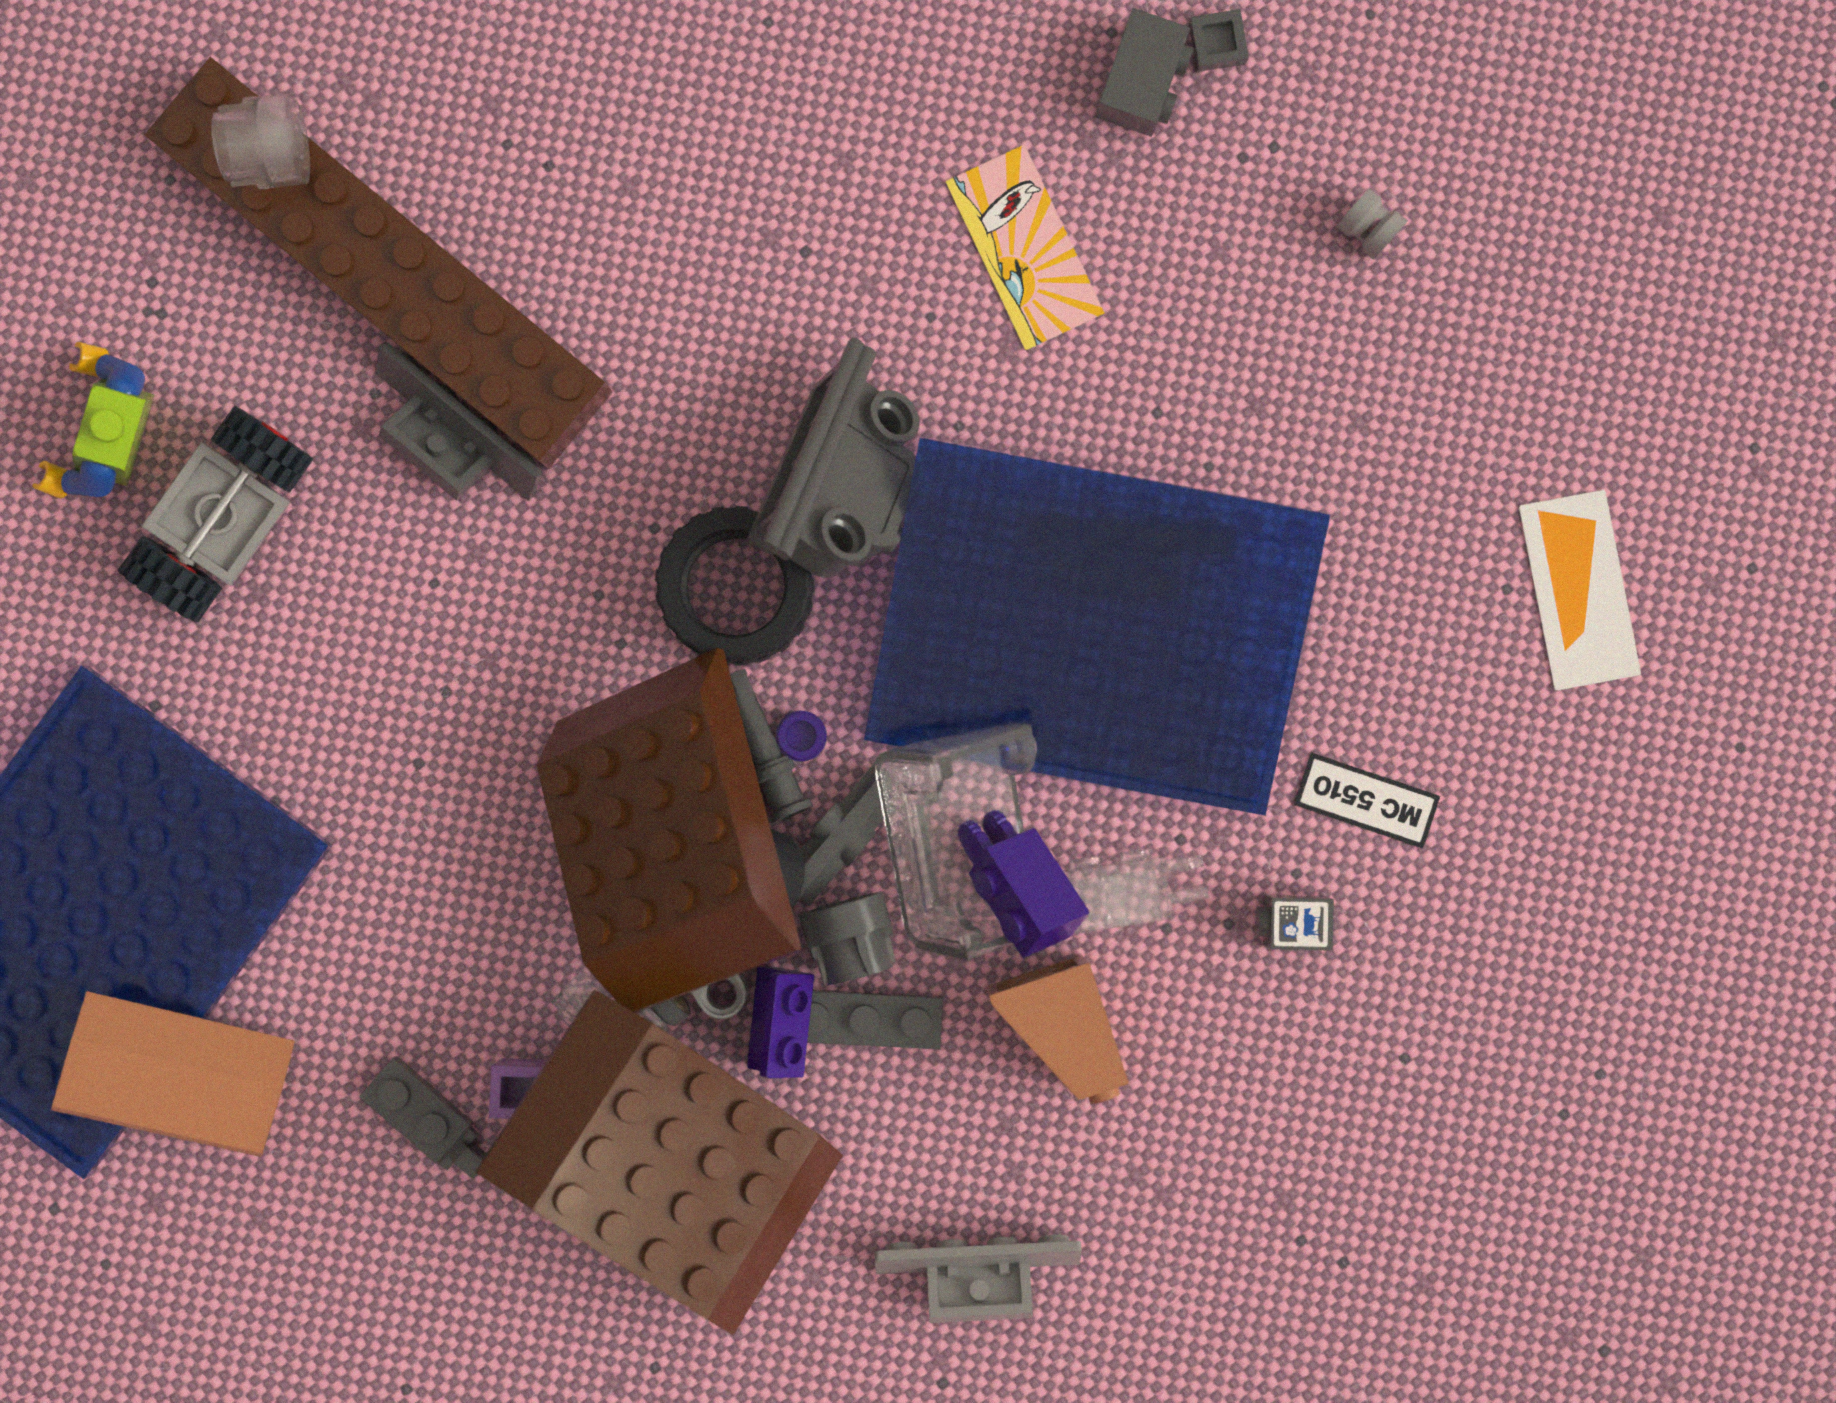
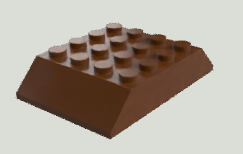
(665, 837)
(661, 1161)

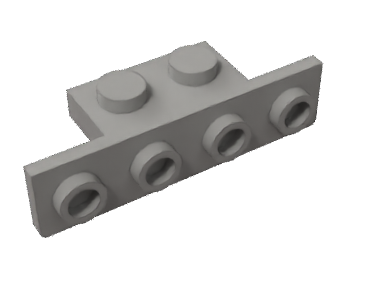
(981, 1279)

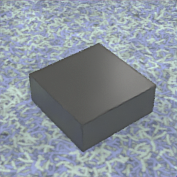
(1218, 40)

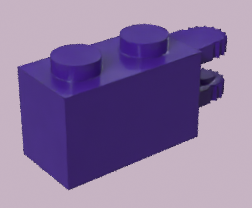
(1021, 884)

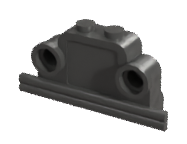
(841, 473)

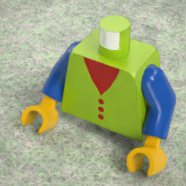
(108, 429)

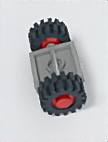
(215, 515)

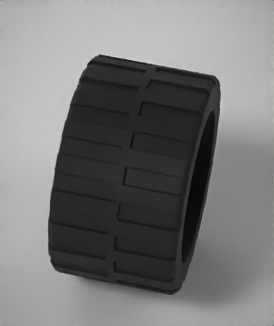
(673, 596)

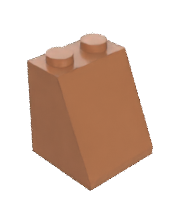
(1065, 1025)

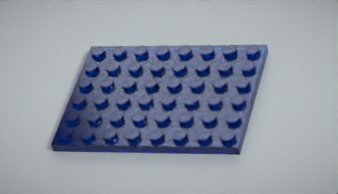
(1105, 609)
(127, 878)

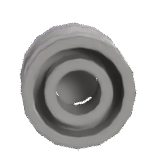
(1362, 215)

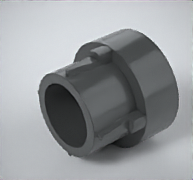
(849, 938)

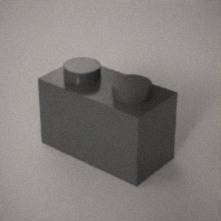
(1143, 71)

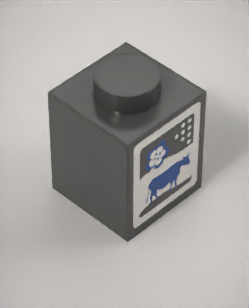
(1296, 922)

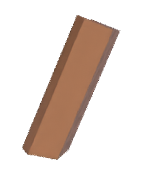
(173, 1074)

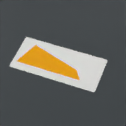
(1579, 590)

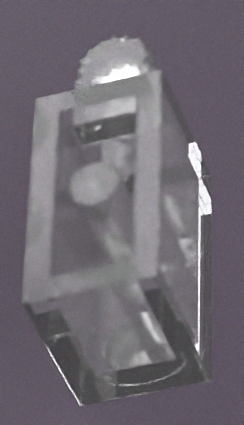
(1130, 889)

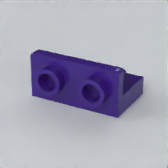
(780, 1022)

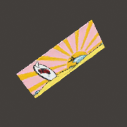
(1025, 247)

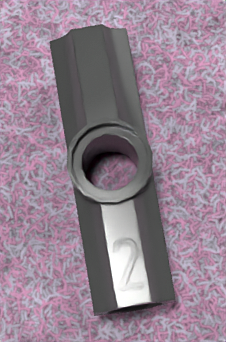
(841, 835)

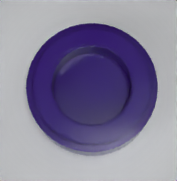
(801, 736)

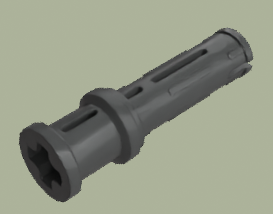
(771, 767)

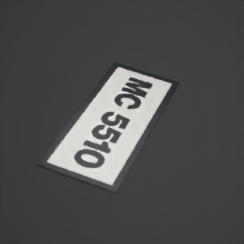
(1367, 800)

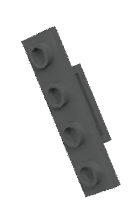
(444, 435)

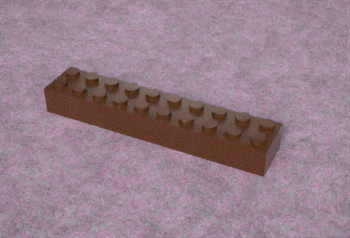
(397, 280)

